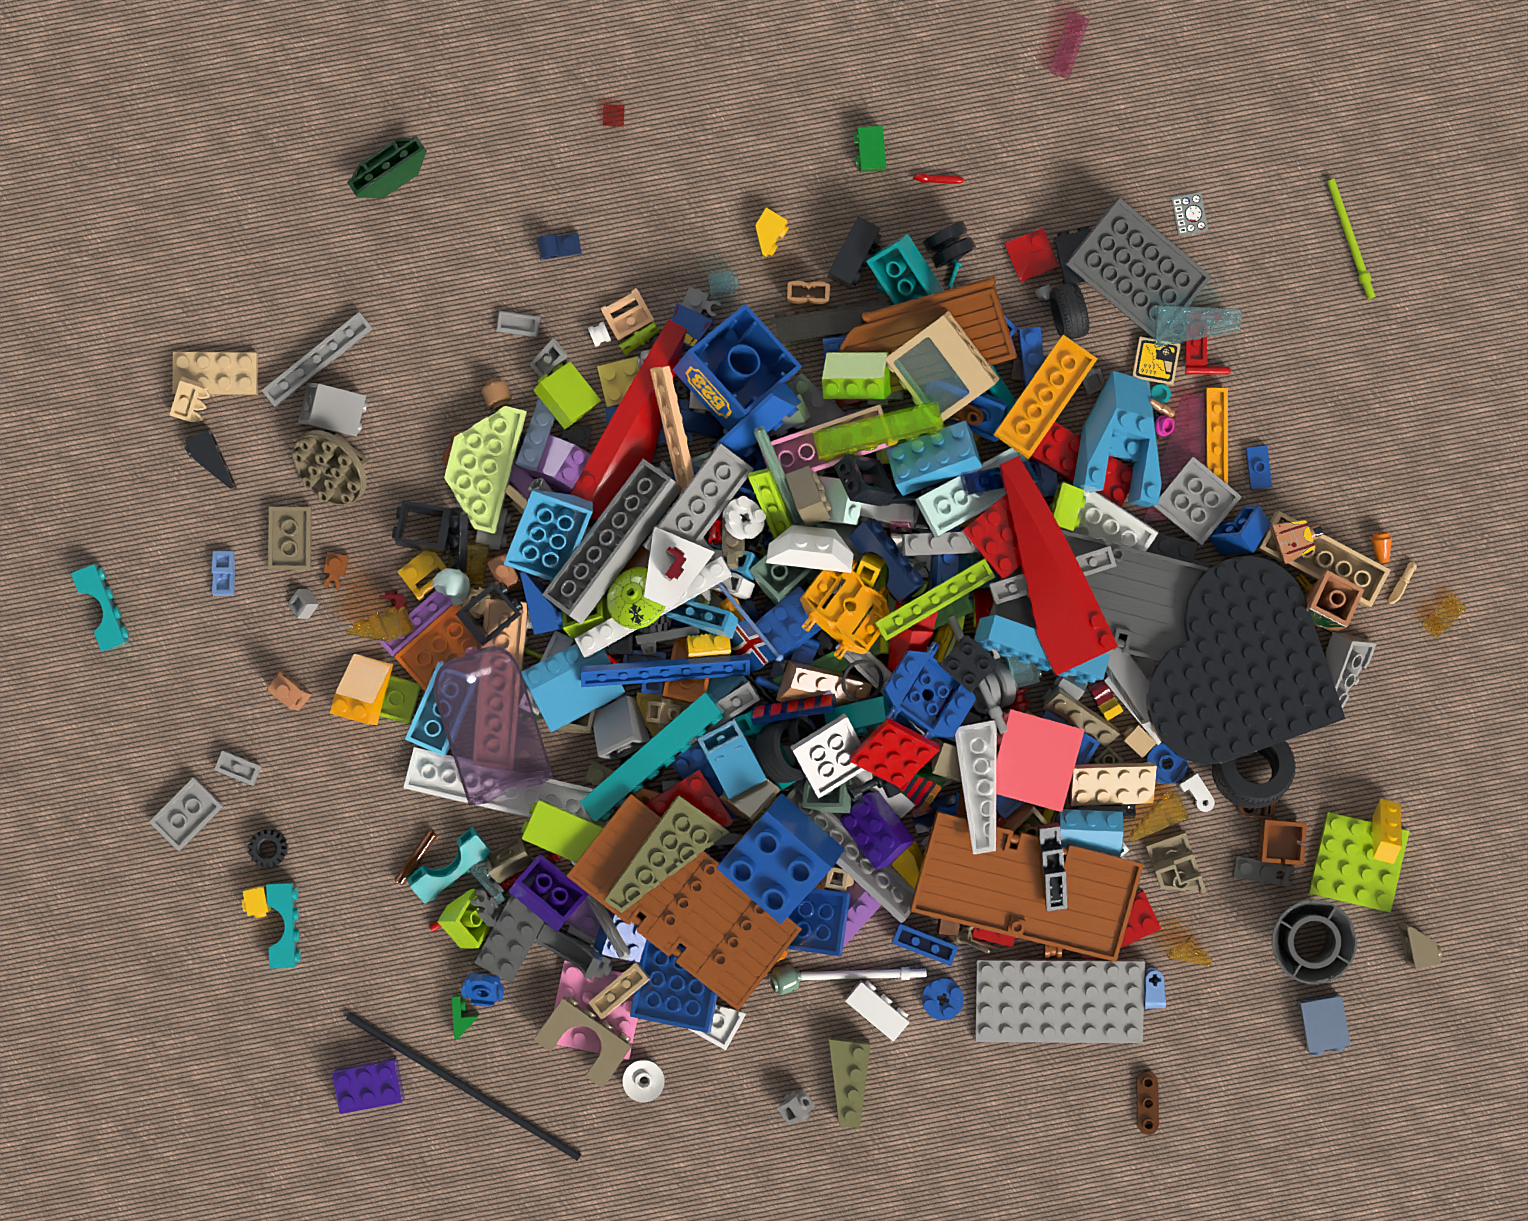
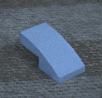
(223, 573)

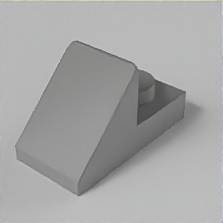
(549, 358)

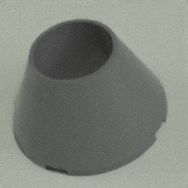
(1335, 954)

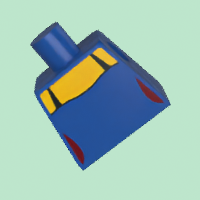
(695, 323)

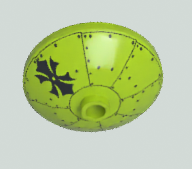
(633, 610)

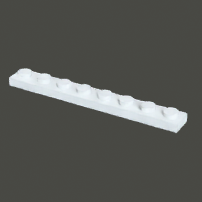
(611, 631)

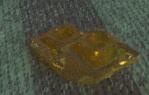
(1444, 615)

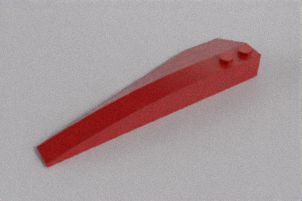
(633, 428)

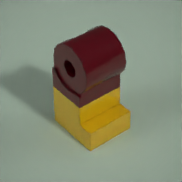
(1104, 700)

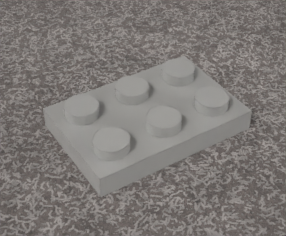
(186, 814)

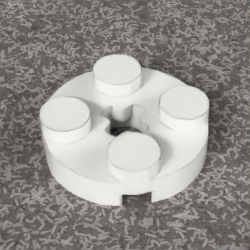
(751, 511)

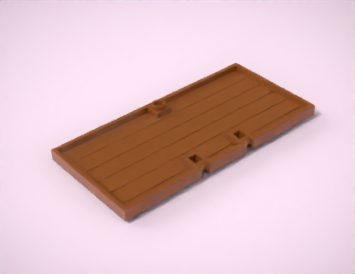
(1006, 893)
(724, 931)

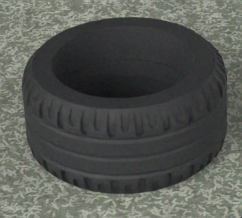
(1069, 311)

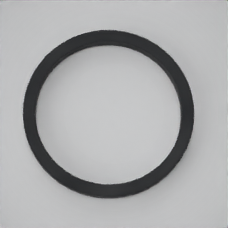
(845, 674)

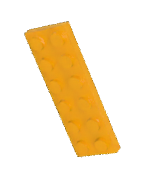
(1045, 396)

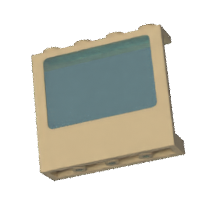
(942, 367)

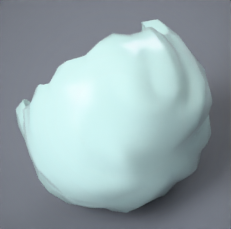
(452, 584)

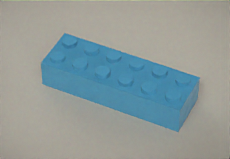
(1021, 642)

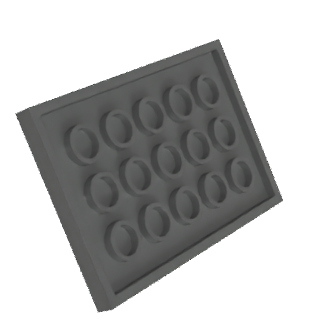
(1136, 266)

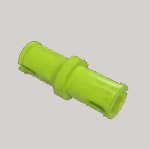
(639, 338)

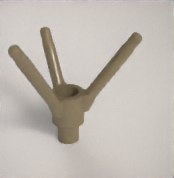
(965, 936)

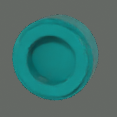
(1160, 393)

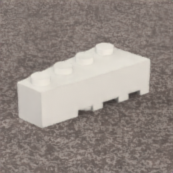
(889, 513)

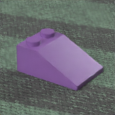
(560, 464)

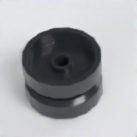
(948, 242)

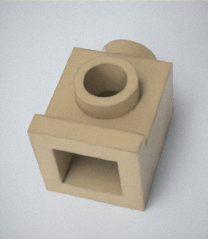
(838, 879)

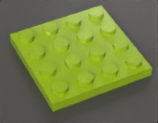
(1346, 865)

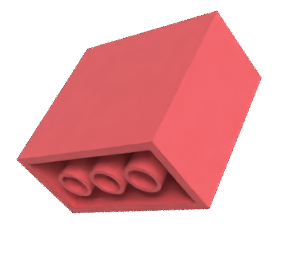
(1036, 759)

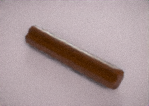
(416, 857)

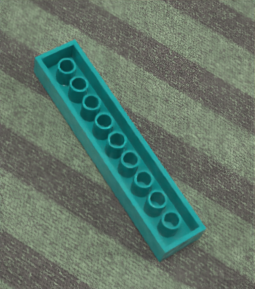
(908, 277)

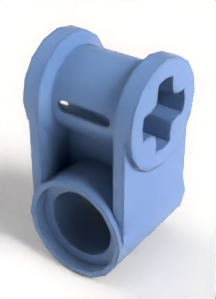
(1154, 991)

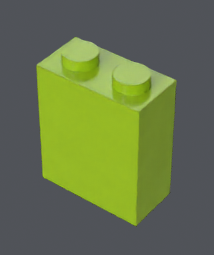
(566, 394)

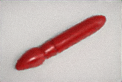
(947, 179)

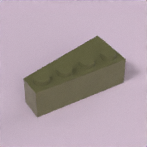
(849, 1070)

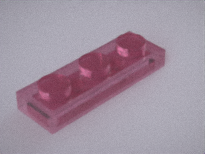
(1069, 45)

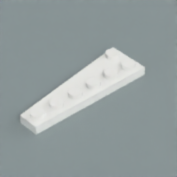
(977, 764)

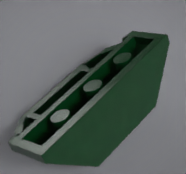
(388, 168)

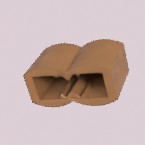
(802, 292)

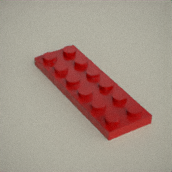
(1060, 454)

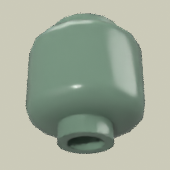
(785, 979)

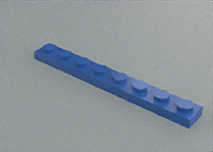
(665, 670)

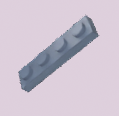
(536, 437)

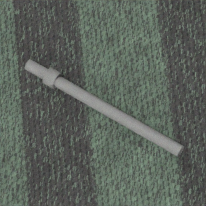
(994, 711)

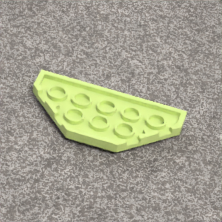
(483, 465)

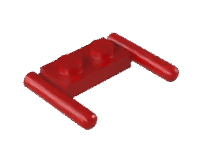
(1197, 359)

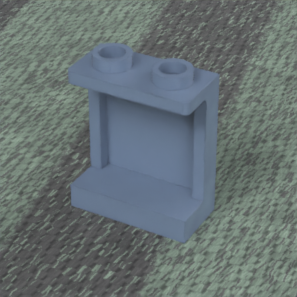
(1324, 1023)

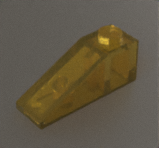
(1161, 815)

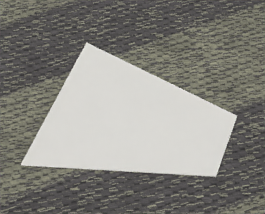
(659, 588)

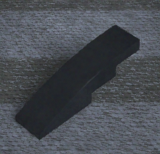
(1052, 866)

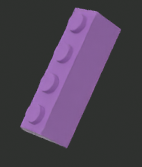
(860, 909)

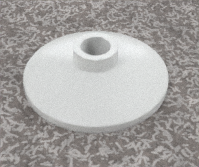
(639, 1091)

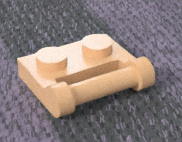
(632, 319)

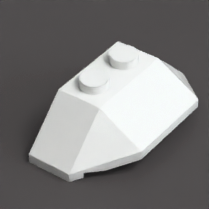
(811, 549)

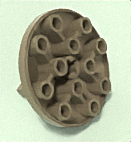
(331, 467)

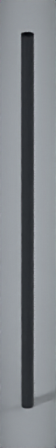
(463, 1086)

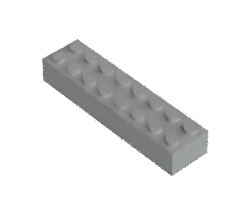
(612, 541)

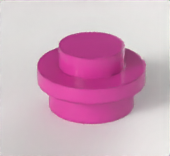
(1164, 425)

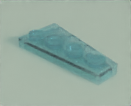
(1187, 323)

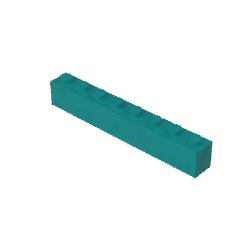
(652, 757)

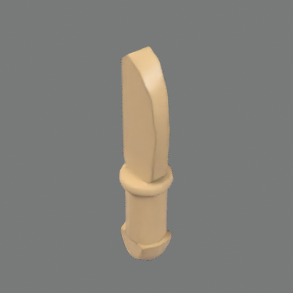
(1402, 583)

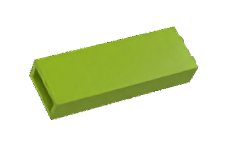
(559, 830)

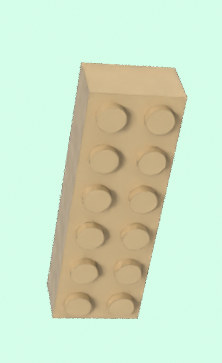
(1332, 557)

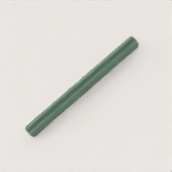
(778, 473)

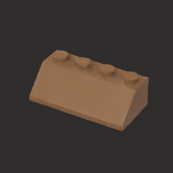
(810, 681)

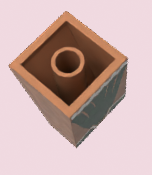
(1332, 601)

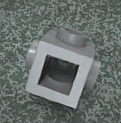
(799, 1104)

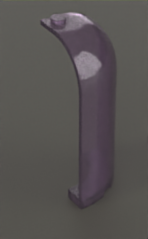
(490, 724)

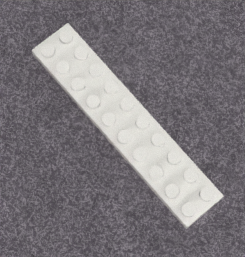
(439, 777)

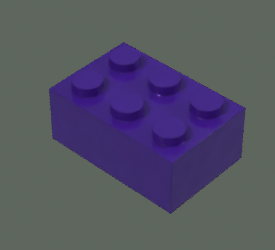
(877, 830)
(548, 892)
(368, 1085)

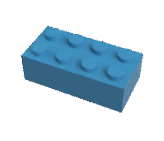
(933, 458)

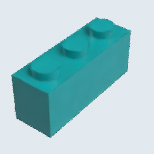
(862, 715)

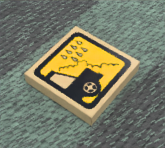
(1154, 363)

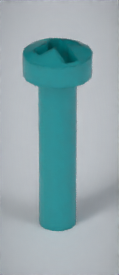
(954, 272)

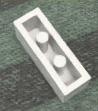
(877, 1009)

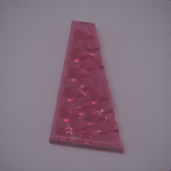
(1183, 444)

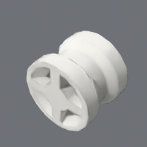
(599, 334)

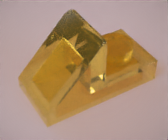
(1184, 950)

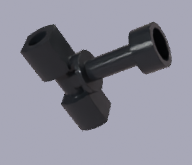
(855, 791)

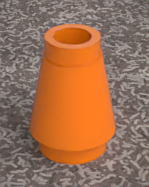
(1382, 546)

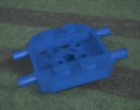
(905, 689)

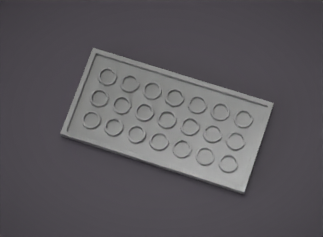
(1059, 1000)

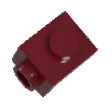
(676, 568)
(396, 599)

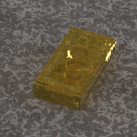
(476, 562)

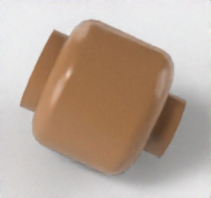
(496, 394)

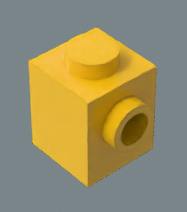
(255, 902)

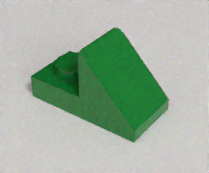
(460, 1021)

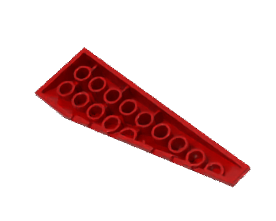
(1062, 602)

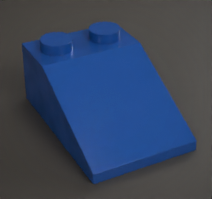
(543, 613)

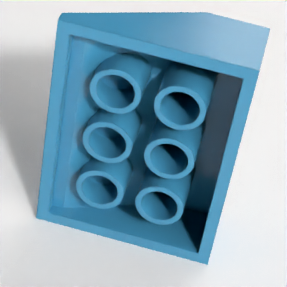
(548, 533)
(558, 689)

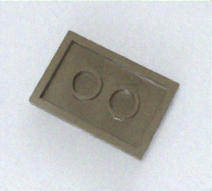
(289, 538)

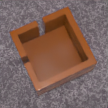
(1280, 839)

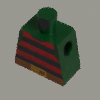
(923, 787)

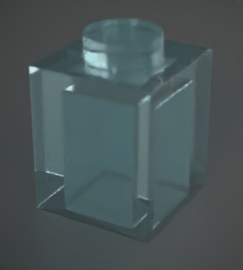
(723, 283)

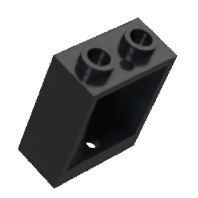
(877, 488)
(402, 514)
(474, 626)

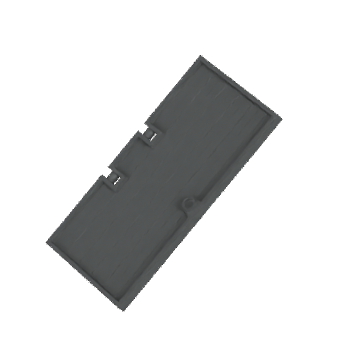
(1137, 597)

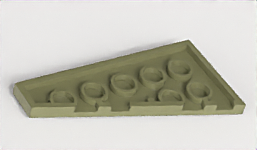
(669, 847)

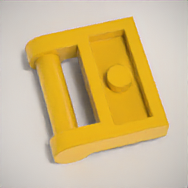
(420, 568)

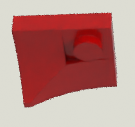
(1031, 254)

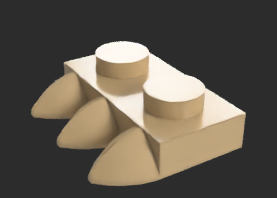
(187, 400)

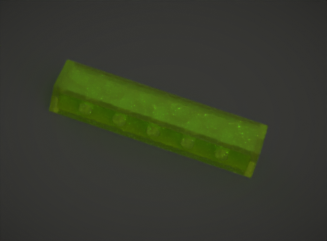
(878, 430)

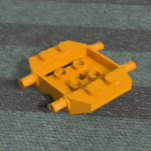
(836, 618)

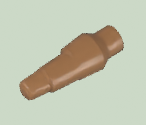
(1162, 408)

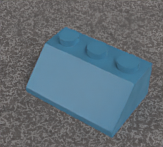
(1092, 829)

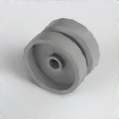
(1001, 687)

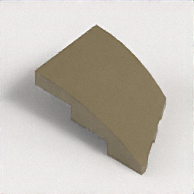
(1175, 863)

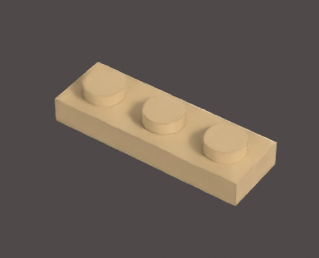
(619, 990)

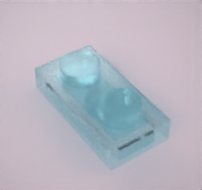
(483, 878)

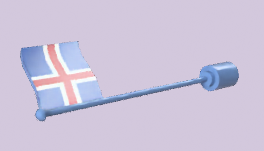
(748, 638)

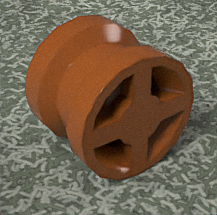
(1052, 951)

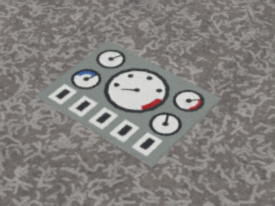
(1189, 214)

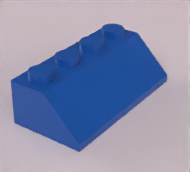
(767, 413)

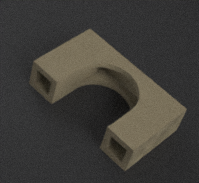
(613, 1045)

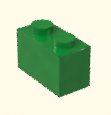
(871, 149)

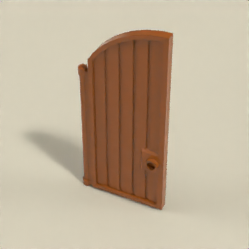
(973, 307)

